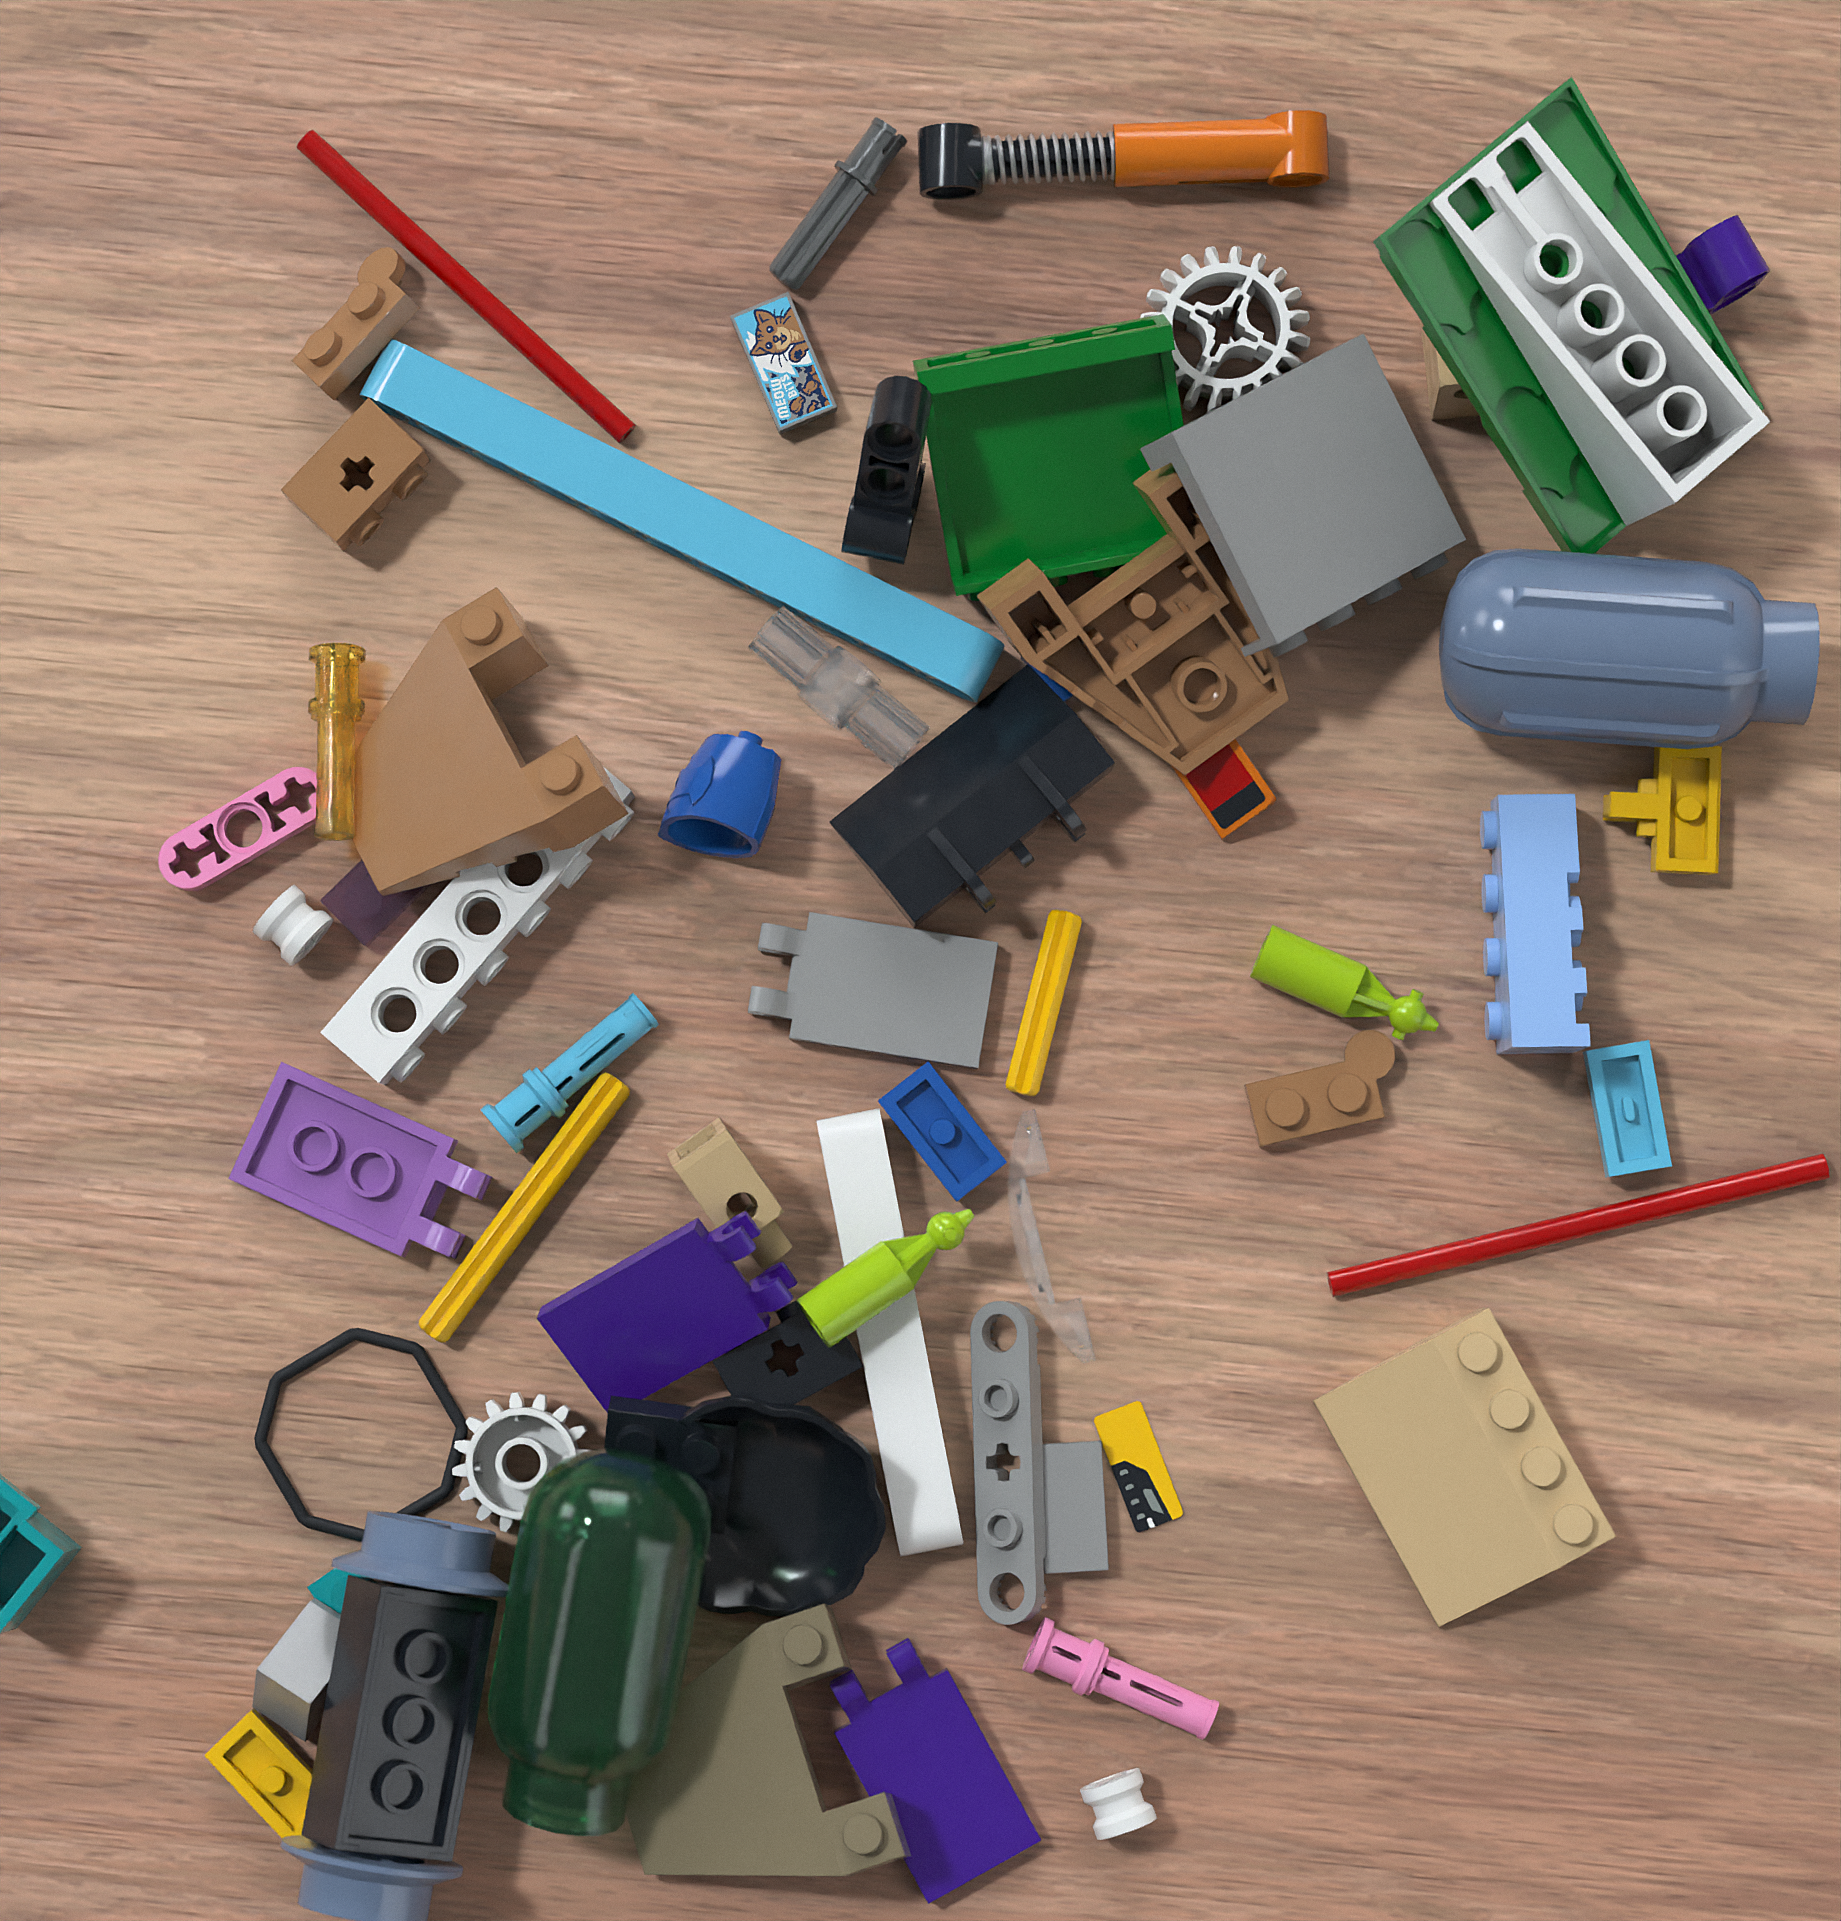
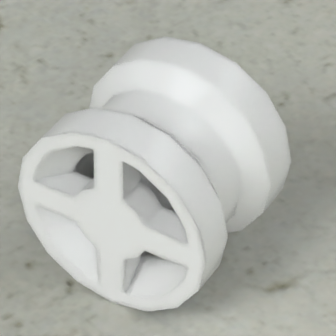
(292, 925)
(1118, 1804)

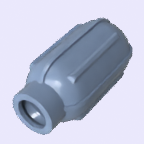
(1622, 650)

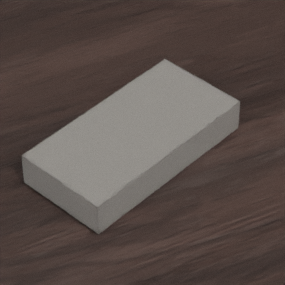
(1074, 1507)

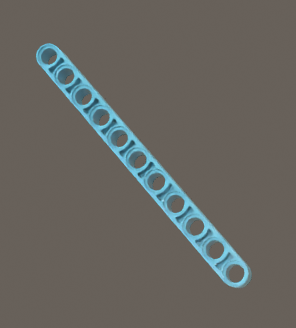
(682, 520)

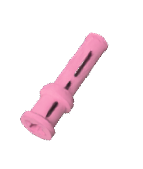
(1082, 1666)

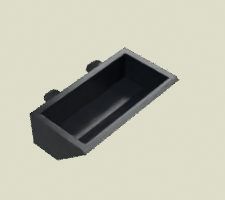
(975, 797)

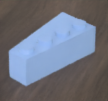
(1533, 925)

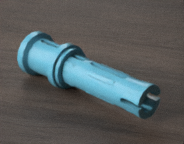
(546, 1091)

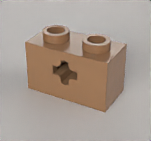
(367, 443)

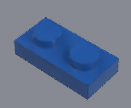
(942, 1131)

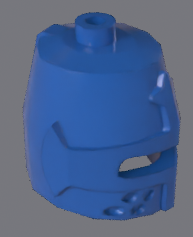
(724, 797)

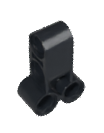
(889, 472)

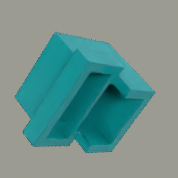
(30, 1555)

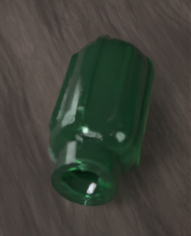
(595, 1635)

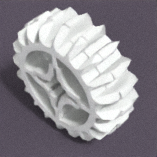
(1248, 283)

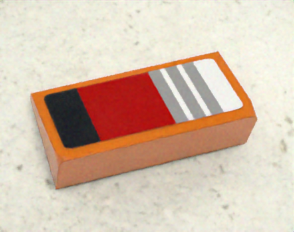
(1228, 789)

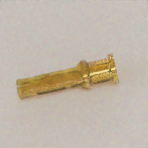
(336, 711)

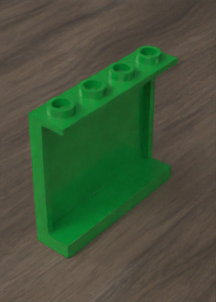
(1043, 449)

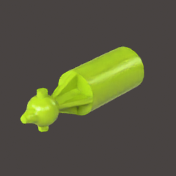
(1335, 983)
(878, 1278)

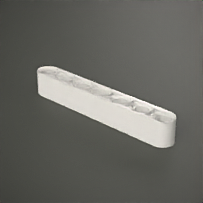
(891, 1341)

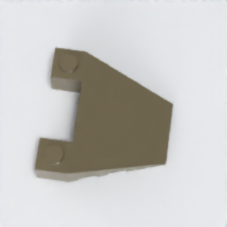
(738, 1776)

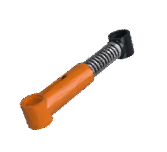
(1281, 150)

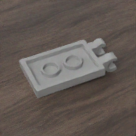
(881, 988)

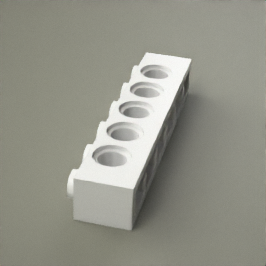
(360, 1024)

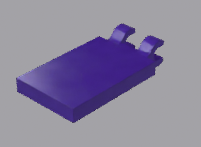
(666, 1310)
(940, 1772)

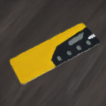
(1138, 1466)

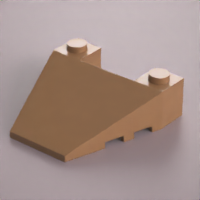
(1152, 639)
(443, 776)

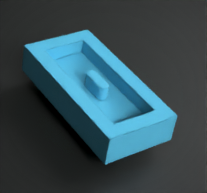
(1627, 1108)

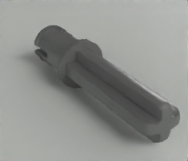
(837, 203)

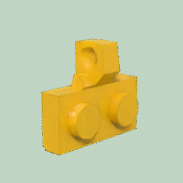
(1676, 810)

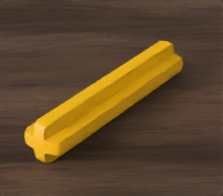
(1043, 1002)

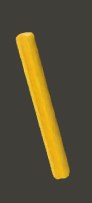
(524, 1207)

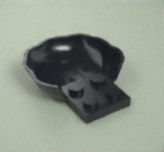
(783, 1491)

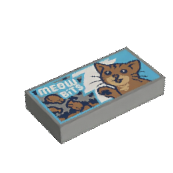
(783, 363)

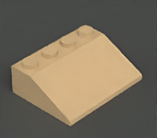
(1464, 1467)

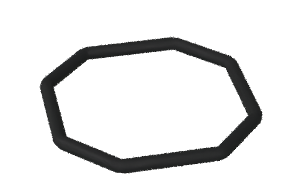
(314, 1357)

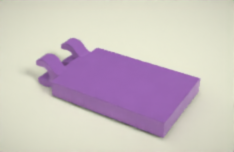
(354, 1164)

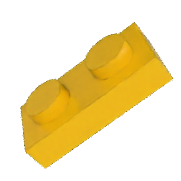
(265, 1772)

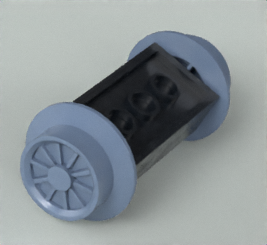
(398, 1719)

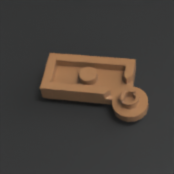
(361, 326)
(1324, 1095)

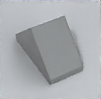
(297, 1671)

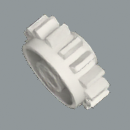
(495, 1438)

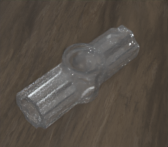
(838, 687)

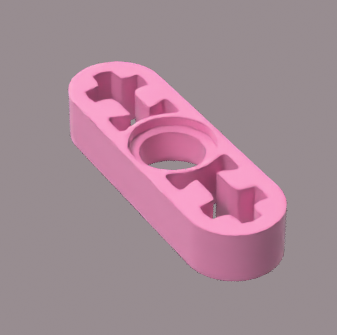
(210, 865)

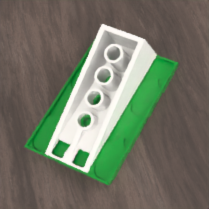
(1572, 326)

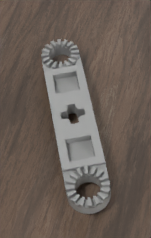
(1012, 1504)

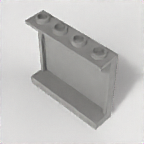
(1312, 494)

